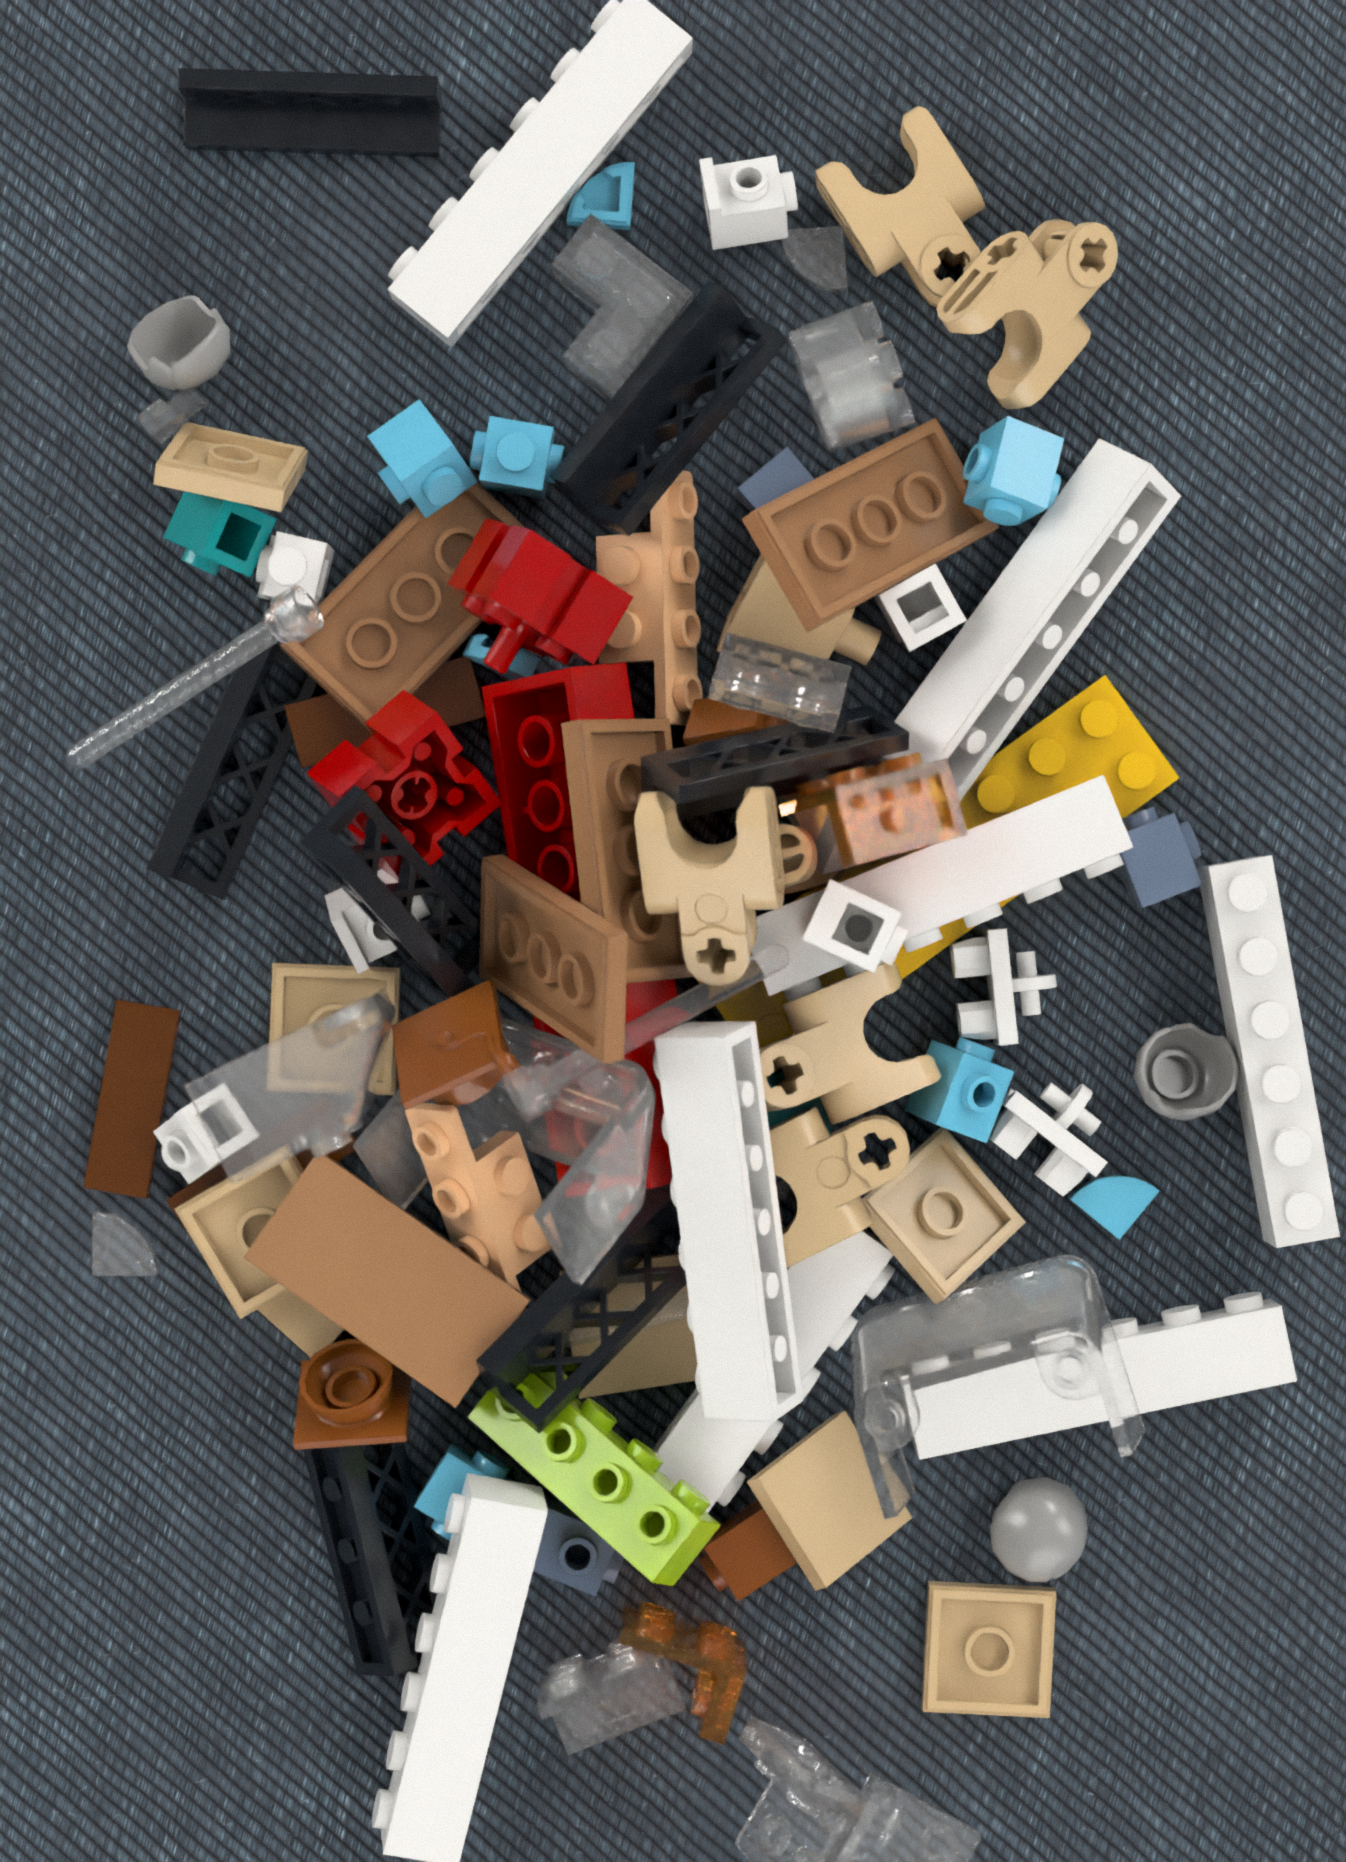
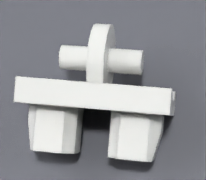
(996, 1016)
(1070, 1157)

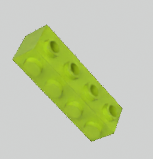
(604, 1479)

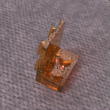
(885, 807)
(709, 1648)

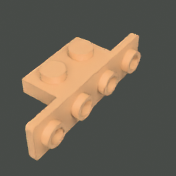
(662, 617)
(481, 1193)

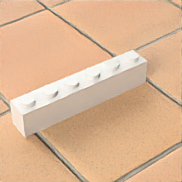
(540, 167)
(1035, 611)
(960, 879)
(1271, 1051)
(728, 1220)
(822, 1300)
(1167, 1363)
(461, 1668)

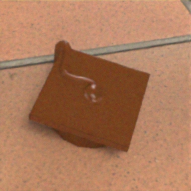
(452, 1049)
(351, 1398)

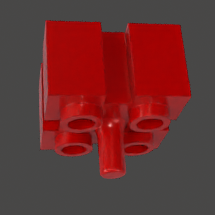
(536, 597)
(412, 776)

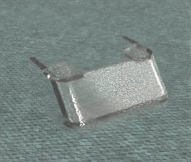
(296, 1089)
(594, 1127)
(988, 1322)

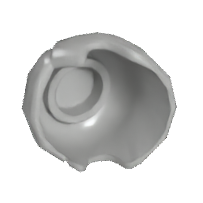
(180, 344)
(1185, 1072)
(1039, 1529)

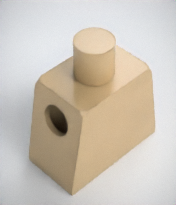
(767, 616)

